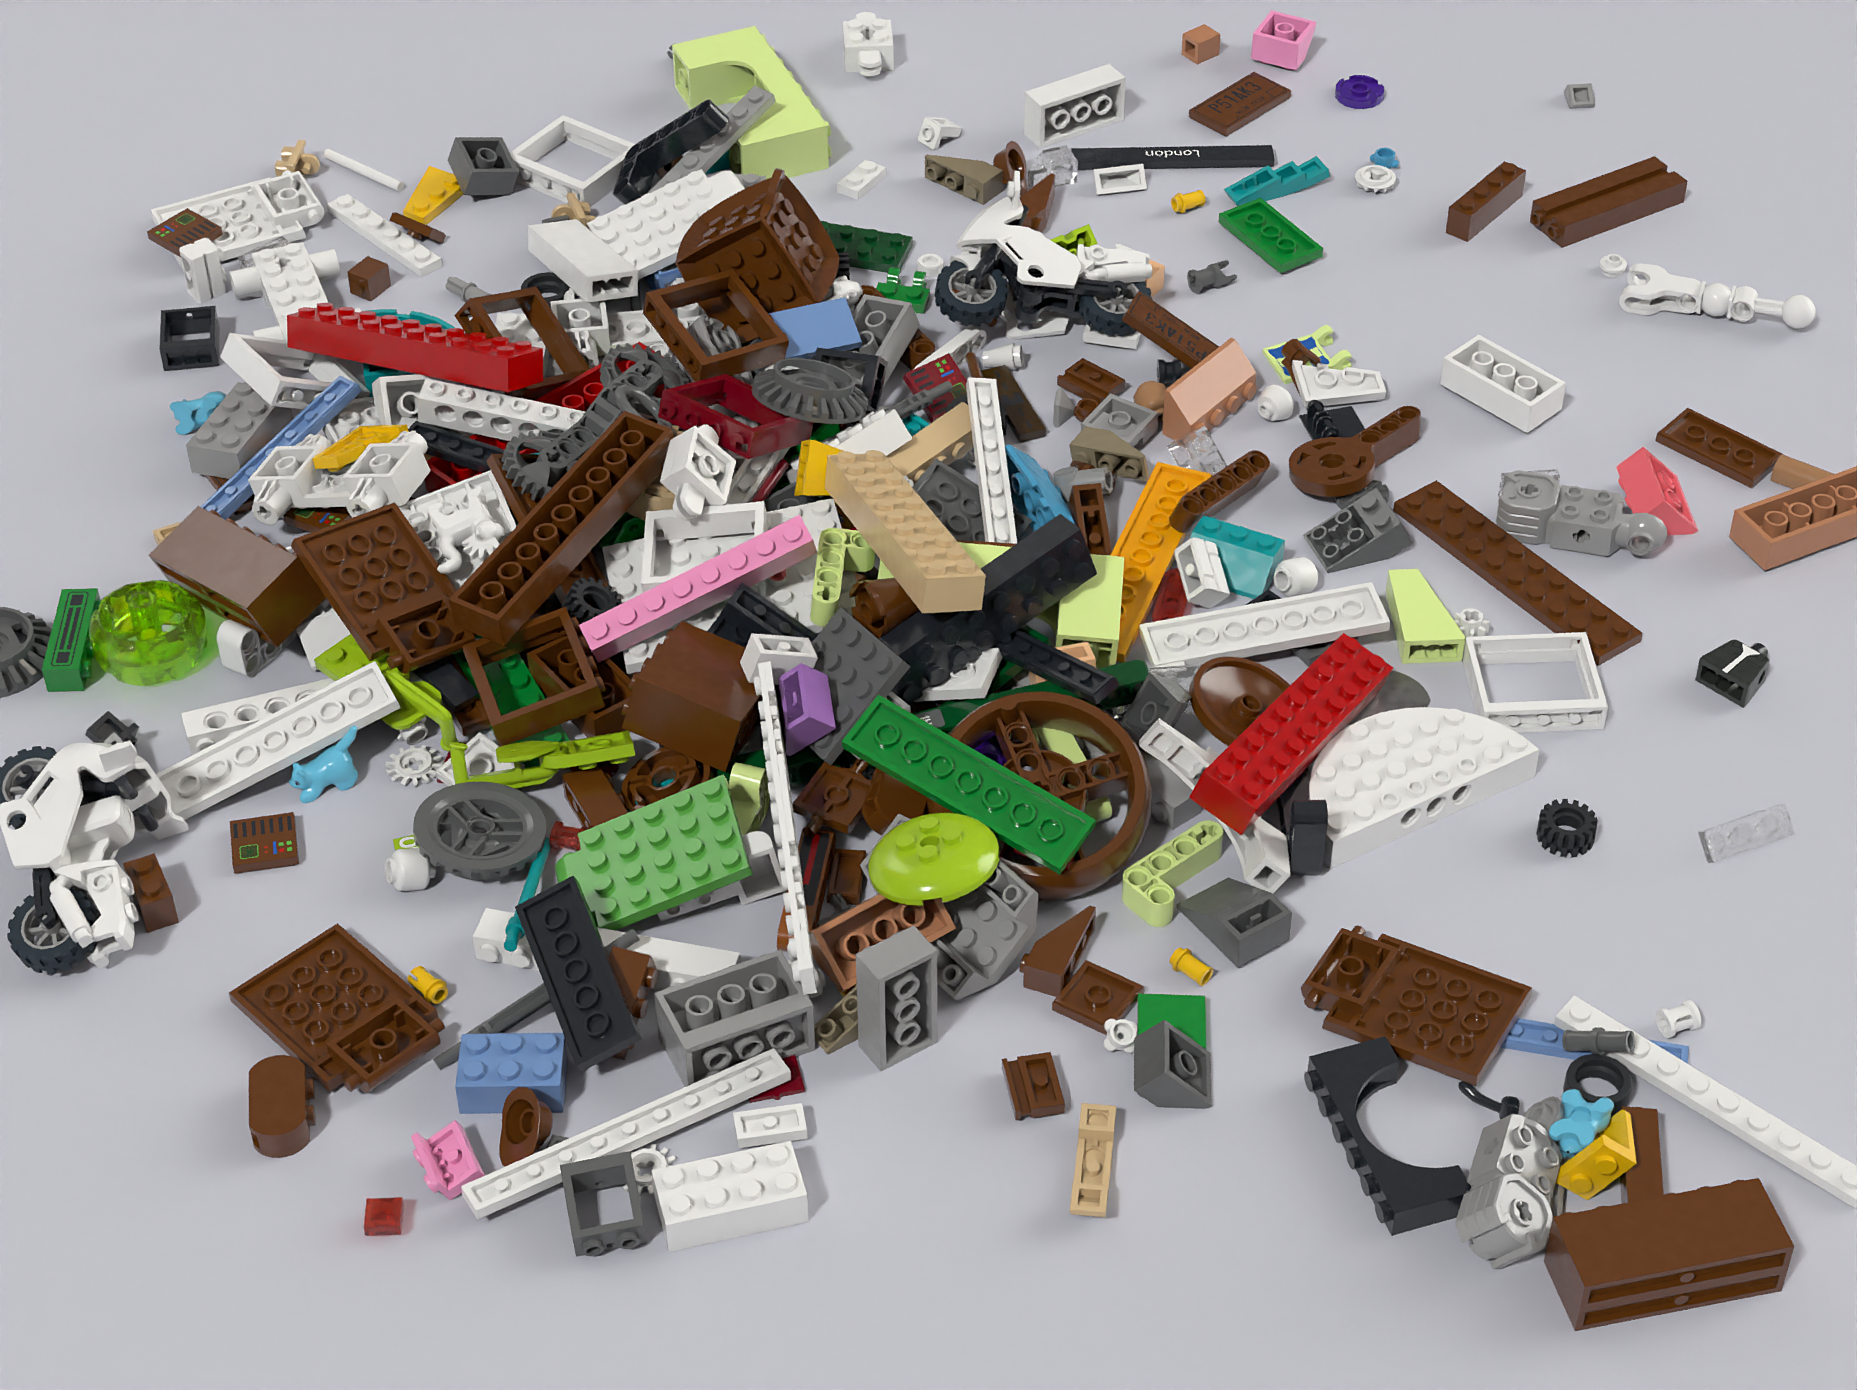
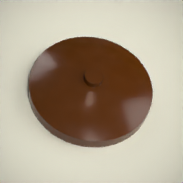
(1232, 695)

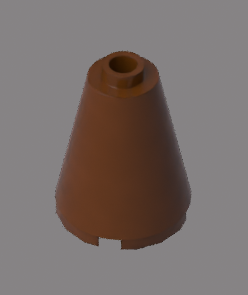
(881, 605)

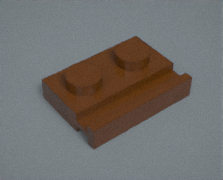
(1090, 381)
(1033, 1086)

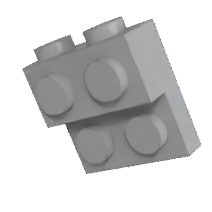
(1124, 418)

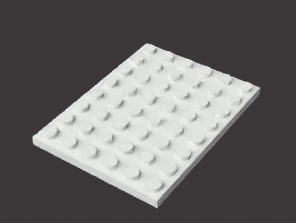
(680, 555)

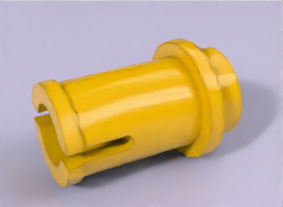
(1182, 202)
(1184, 961)
(433, 989)

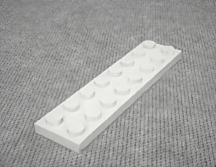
(1266, 626)
(277, 741)

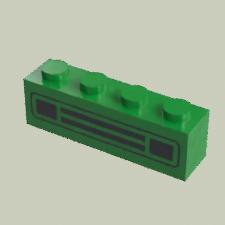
(69, 647)

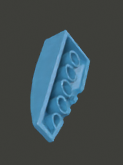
(1033, 490)

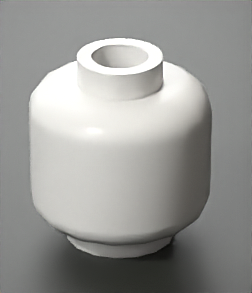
(1296, 576)
(409, 870)

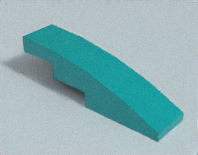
(1277, 183)

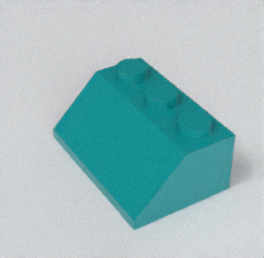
(1245, 555)

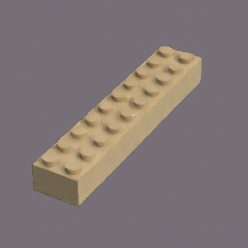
(904, 533)

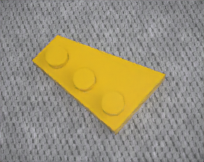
(432, 195)
(353, 445)

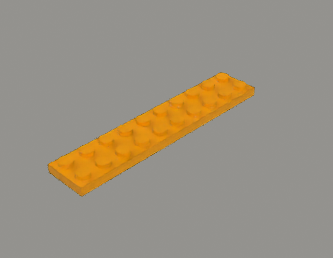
(1149, 546)

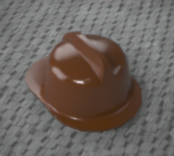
(1012, 160)
(524, 1125)

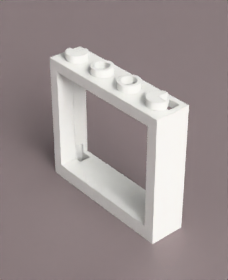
(559, 184)
(252, 361)
(712, 521)
(1537, 715)

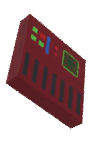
(932, 375)

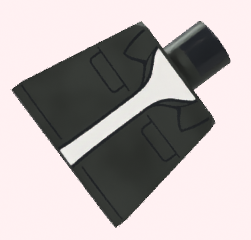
(1734, 670)

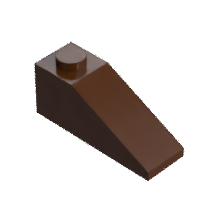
(1039, 201)
(1090, 516)
(1058, 954)

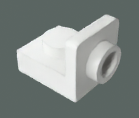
(935, 129)

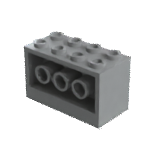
(734, 1017)

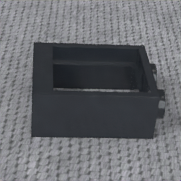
(189, 353)
(873, 375)

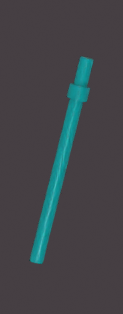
(514, 928)

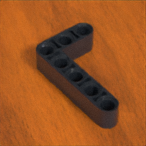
(665, 146)
(1304, 825)

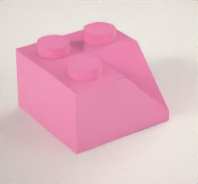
(1282, 40)

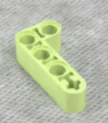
(836, 552)
(1066, 745)
(750, 795)
(1151, 881)

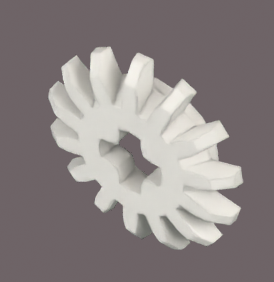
(400, 767)
(645, 1158)

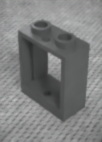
(597, 1174)

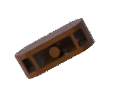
(887, 799)
(280, 1106)

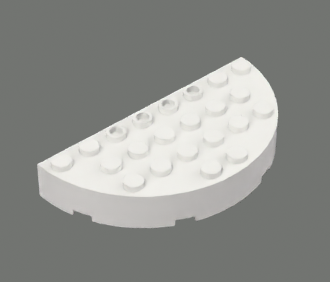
(1411, 771)

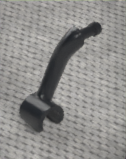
(1508, 1105)

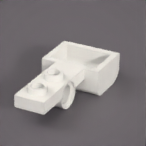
(763, 882)

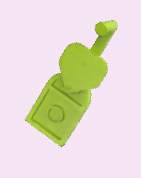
(415, 698)
(551, 757)

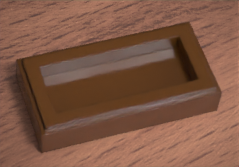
(846, 875)

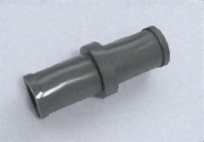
(1598, 1041)

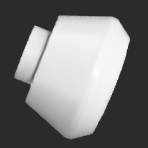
(1275, 403)

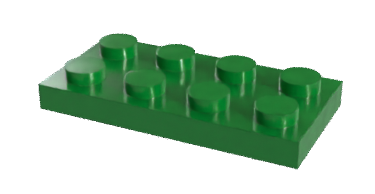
(1270, 235)

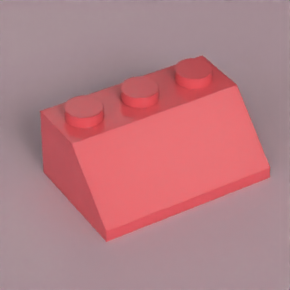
(1655, 491)

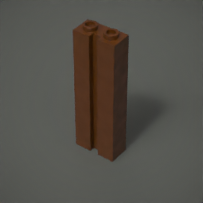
(1608, 201)

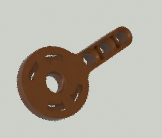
(1331, 463)
(656, 767)

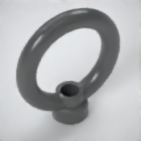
(651, 405)

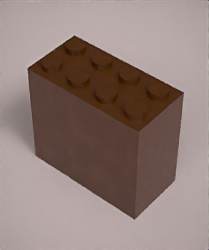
(694, 697)

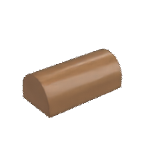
(1796, 473)

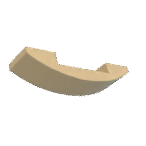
(1093, 1160)

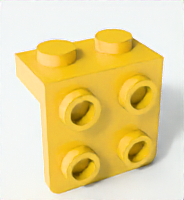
(1602, 1160)

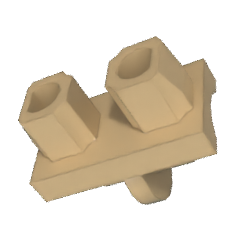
(296, 160)
(574, 210)

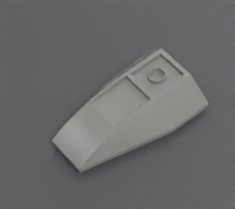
(989, 929)

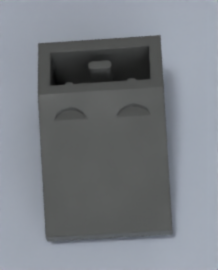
(1358, 534)
(1239, 919)

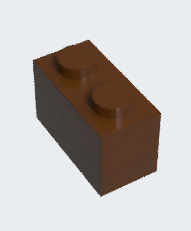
(151, 893)

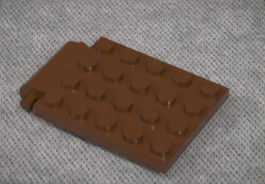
(385, 588)
(1420, 1000)
(340, 1012)

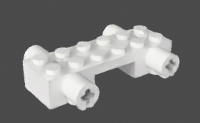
(287, 281)
(597, 332)
(376, 479)

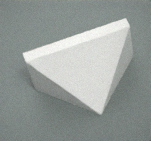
(1119, 179)

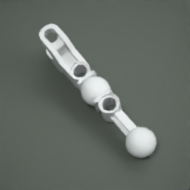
(1671, 293)

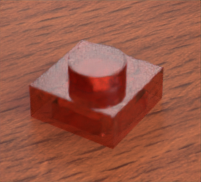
(383, 1216)

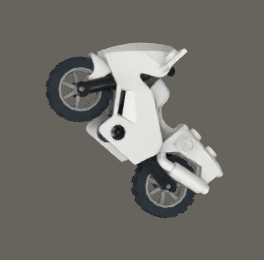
(1040, 275)
(80, 815)

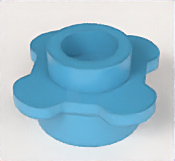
(1384, 157)

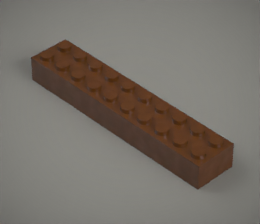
(561, 529)

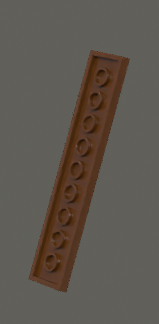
(1516, 570)

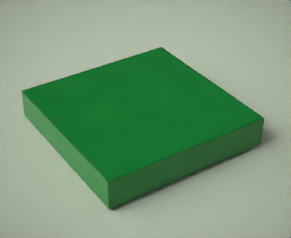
(1182, 1011)

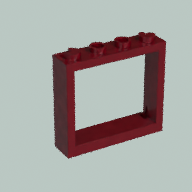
(689, 403)

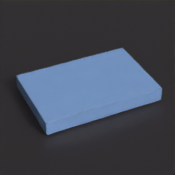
(818, 325)

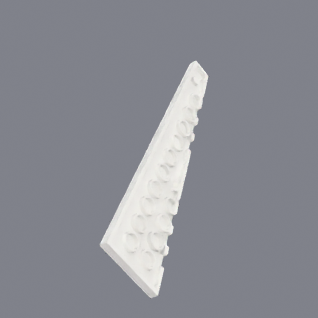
(785, 829)

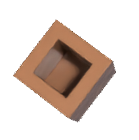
(1200, 44)

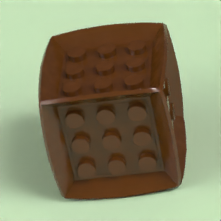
(771, 245)

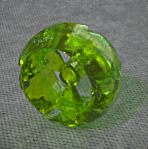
(140, 612)

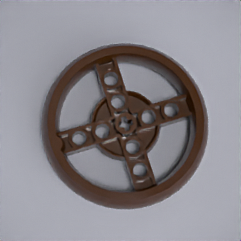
(1122, 765)

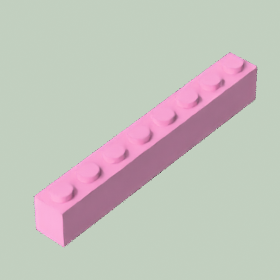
(698, 588)

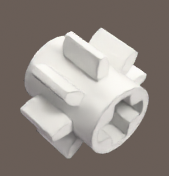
(1472, 623)

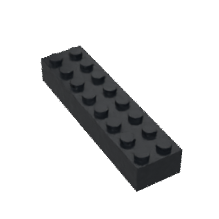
(1015, 591)

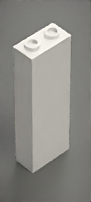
(582, 260)

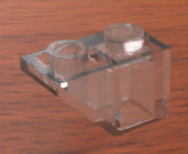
(1197, 452)

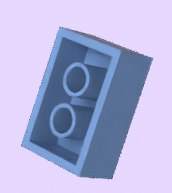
(502, 1062)

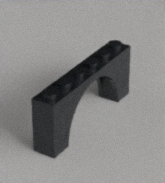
(1402, 1193)

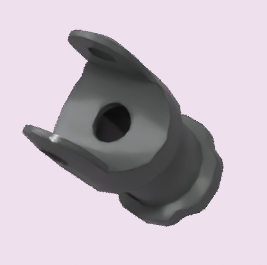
(1209, 277)

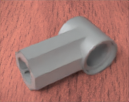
(1070, 476)

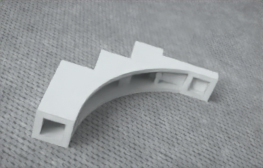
(1261, 847)

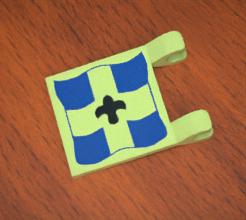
(1313, 343)

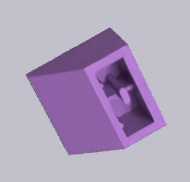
(804, 707)

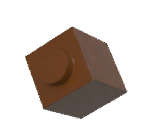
(369, 278)

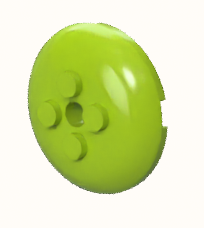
(933, 858)

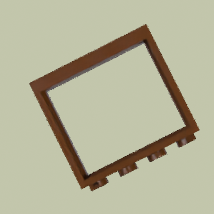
(659, 313)
(543, 322)
(551, 710)

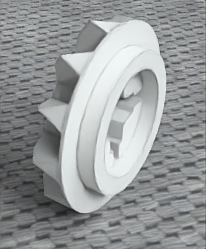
(1375, 178)

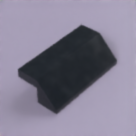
(752, 613)

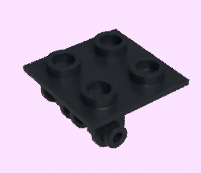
(1330, 423)

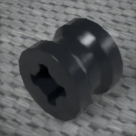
(1168, 371)

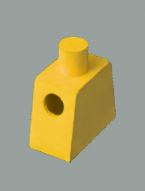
(812, 468)

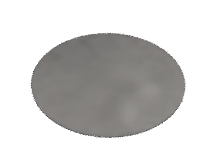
(1397, 693)

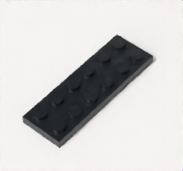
(577, 973)

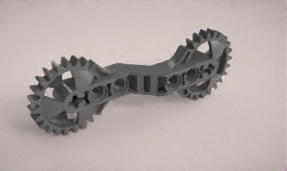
(564, 449)

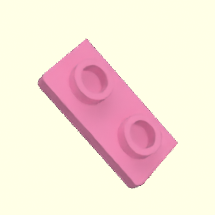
(447, 1160)

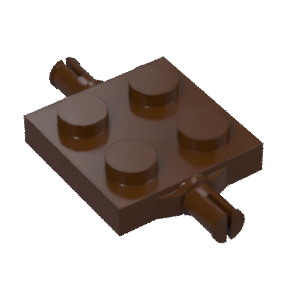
(833, 798)

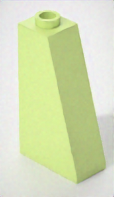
(1421, 621)

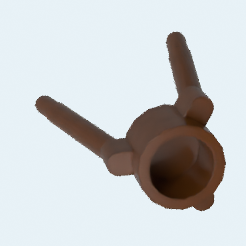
(1297, 351)

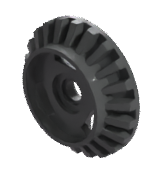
(810, 391)
(21, 662)
(511, 818)

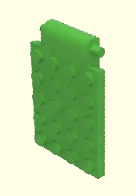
(659, 855)

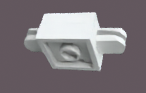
(868, 44)
(697, 471)

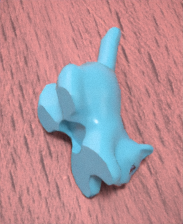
(195, 412)
(329, 767)
(1580, 1122)

